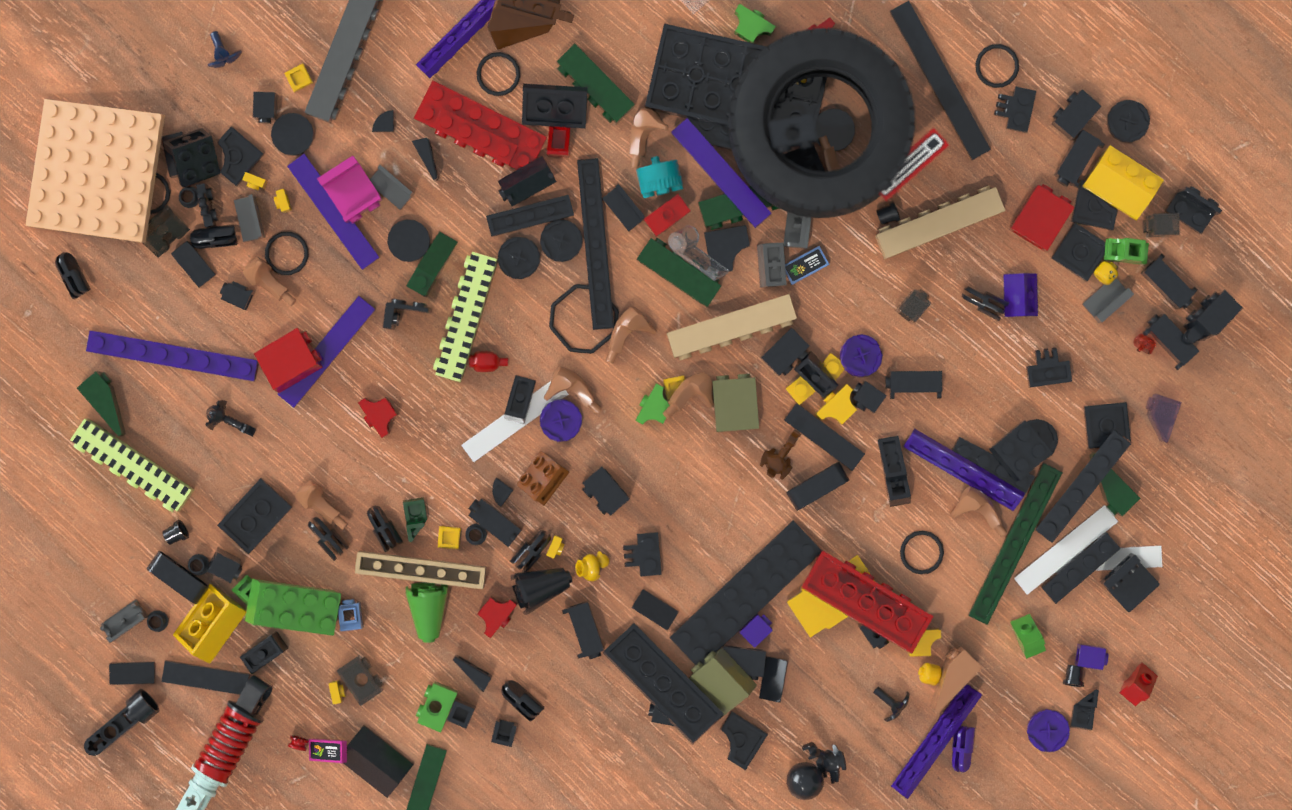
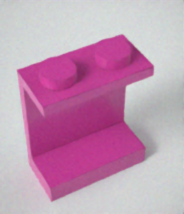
(350, 190)

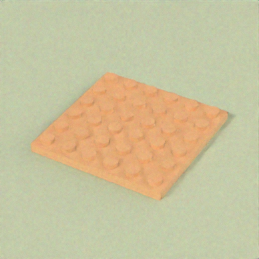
(95, 170)

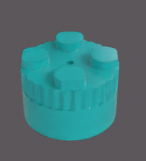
(659, 177)

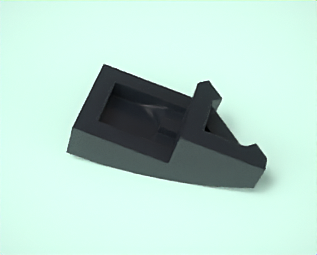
(1083, 712)

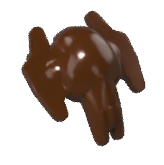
(775, 462)

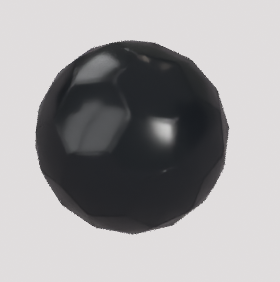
(805, 781)

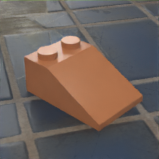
(956, 673)

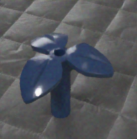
(220, 53)

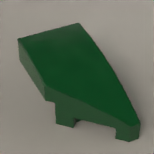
(415, 516)

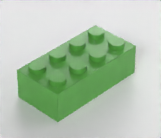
(292, 607)

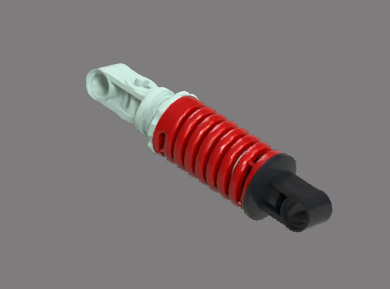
(227, 745)

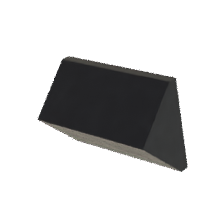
(376, 761)

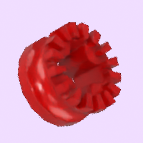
(298, 744)

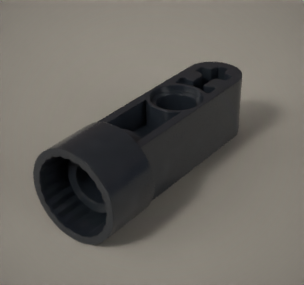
(139, 708)

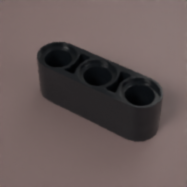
(817, 486)
(177, 577)

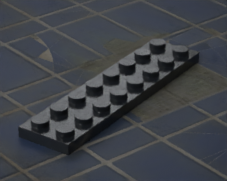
(746, 593)

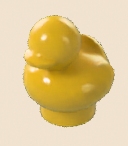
(590, 566)

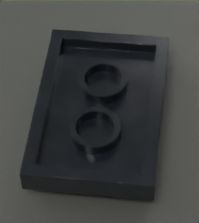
(554, 106)
(254, 516)

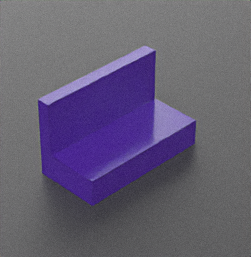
(1021, 294)

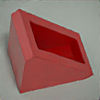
(558, 142)

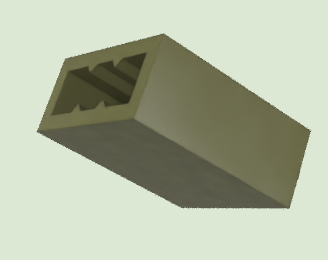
(735, 403)
(722, 680)

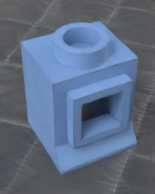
(350, 604)

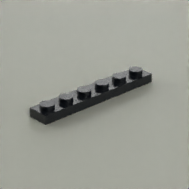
(1083, 486)

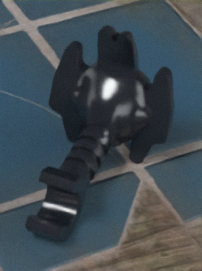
(216, 414)
(827, 760)

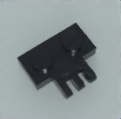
(1017, 109)
(205, 196)
(1048, 370)
(645, 554)

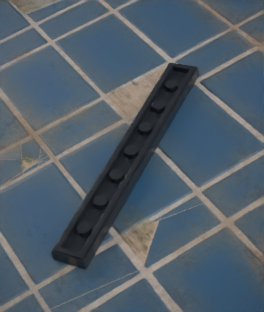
(940, 80)
(595, 244)

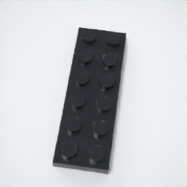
(663, 683)

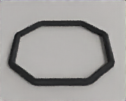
(551, 323)

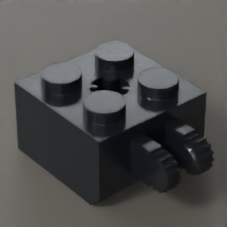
(1210, 317)

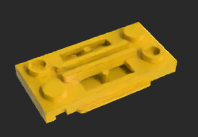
(816, 614)

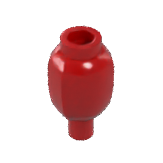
(486, 361)

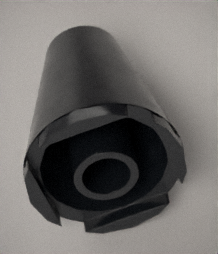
(539, 587)

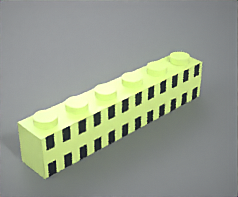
(466, 316)
(132, 465)

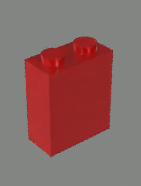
(1042, 217)
(289, 359)

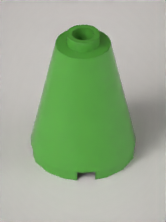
(427, 608)

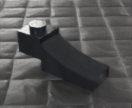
(894, 471)

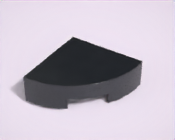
(384, 122)
(500, 491)

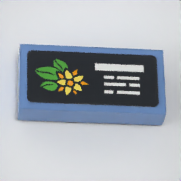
(805, 265)

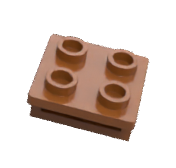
(542, 478)

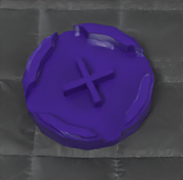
(861, 355)
(560, 420)
(1048, 730)

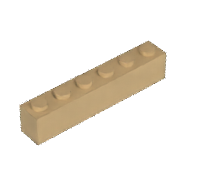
(940, 222)
(731, 326)
(420, 569)

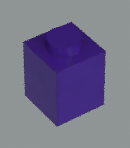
(756, 629)
(1091, 656)

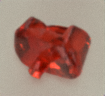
(1144, 344)

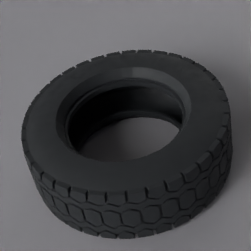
(837, 56)

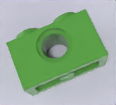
(431, 718)

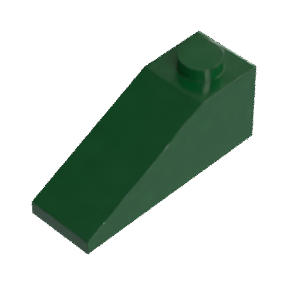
(432, 264)
(103, 399)
(1117, 493)

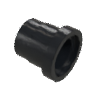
(191, 204)
(888, 213)
(481, 529)
(175, 532)
(205, 561)
(164, 621)
(1074, 676)

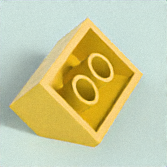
(1123, 182)
(209, 624)

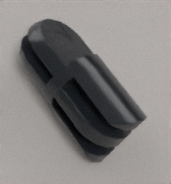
(214, 237)
(71, 275)
(984, 302)
(383, 528)
(322, 538)
(532, 549)
(521, 700)

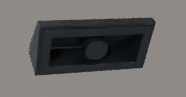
(655, 609)
(773, 679)

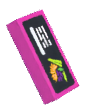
(328, 750)

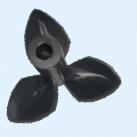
(896, 706)

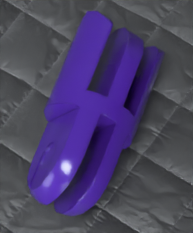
(962, 748)

